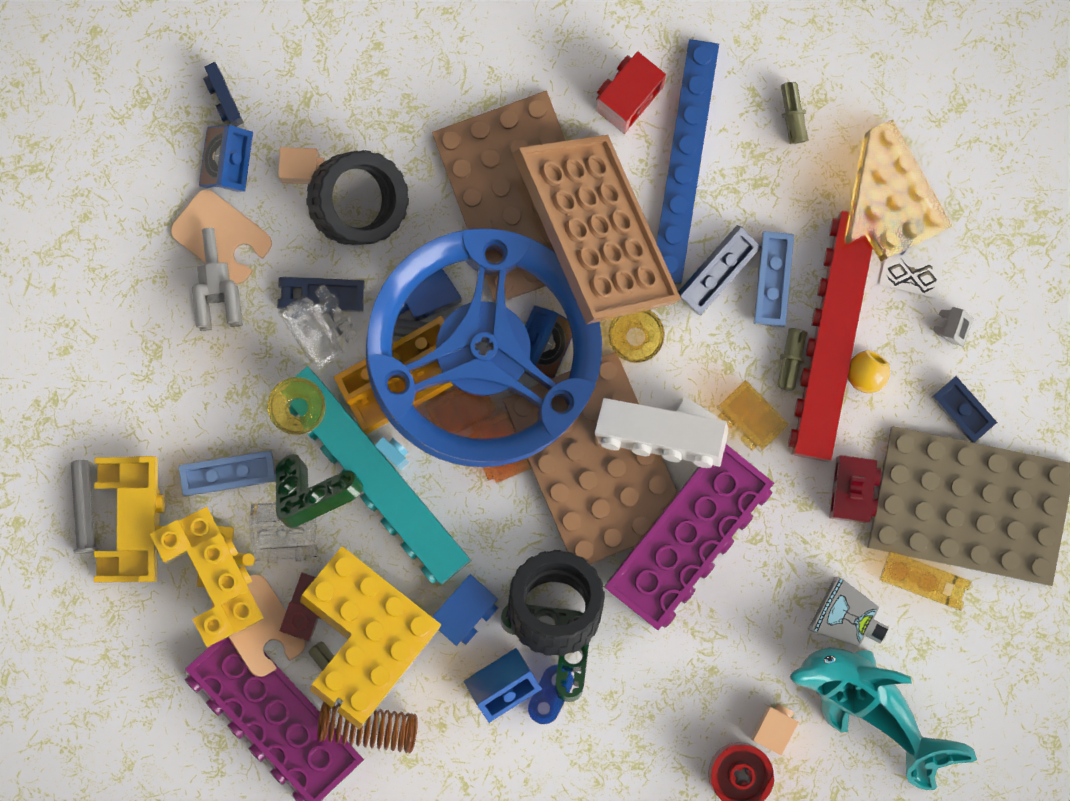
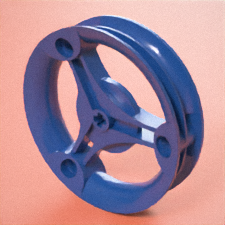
(464, 365)

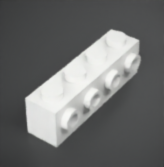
(661, 433)

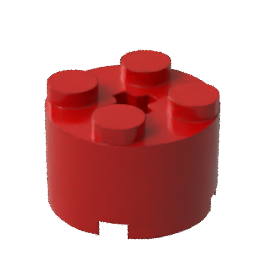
(733, 758)

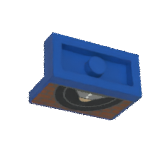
(226, 158)
(548, 338)

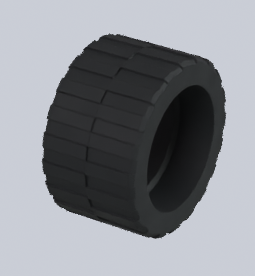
(393, 193)
(562, 568)

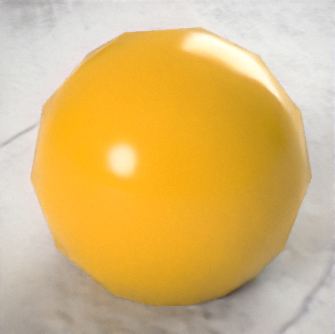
(868, 372)

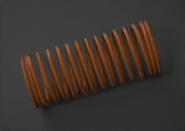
(407, 733)

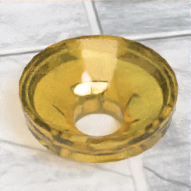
(645, 321)
(280, 401)

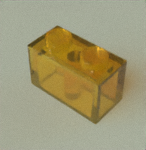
(751, 417)

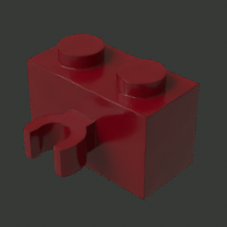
(854, 489)

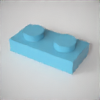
(393, 451)

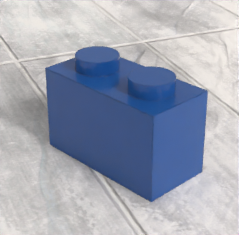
(464, 610)
(502, 685)

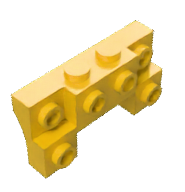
(137, 516)
(215, 564)

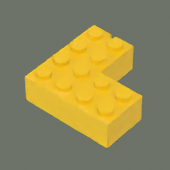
(381, 630)

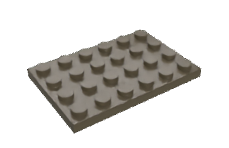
(971, 506)

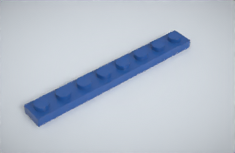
(686, 155)

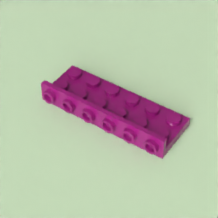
(689, 538)
(274, 720)

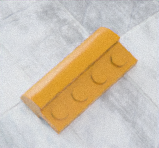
(356, 385)

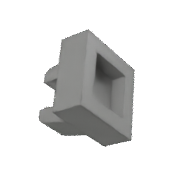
(957, 326)

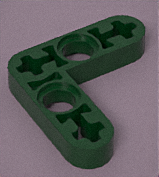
(301, 503)
(560, 617)

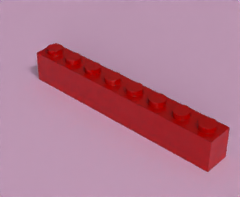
(832, 345)

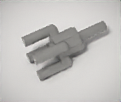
(214, 287)

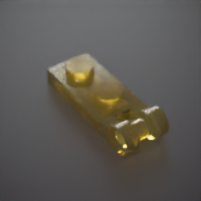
(924, 580)

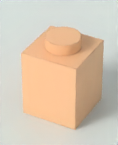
(298, 164)
(775, 728)

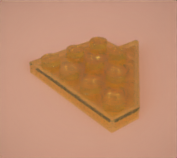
(892, 196)

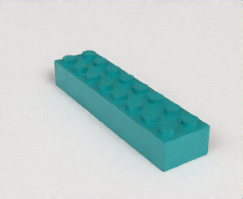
(384, 488)

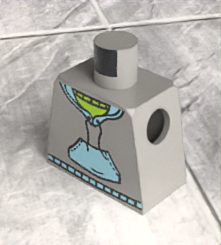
(847, 615)

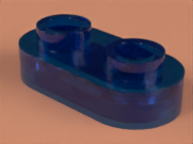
(549, 696)

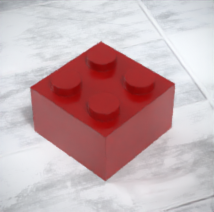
(630, 91)

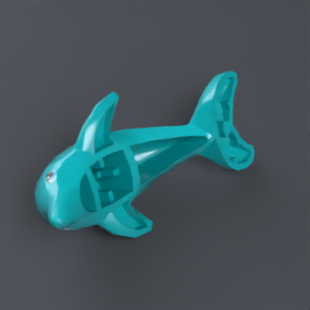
(857, 687)

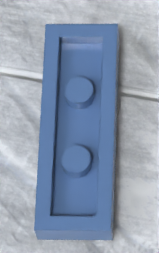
(773, 279)
(227, 473)

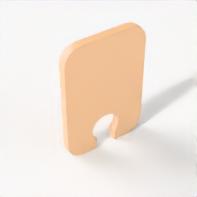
(231, 231)
(251, 640)

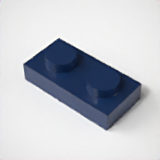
(216, 84)
(964, 409)

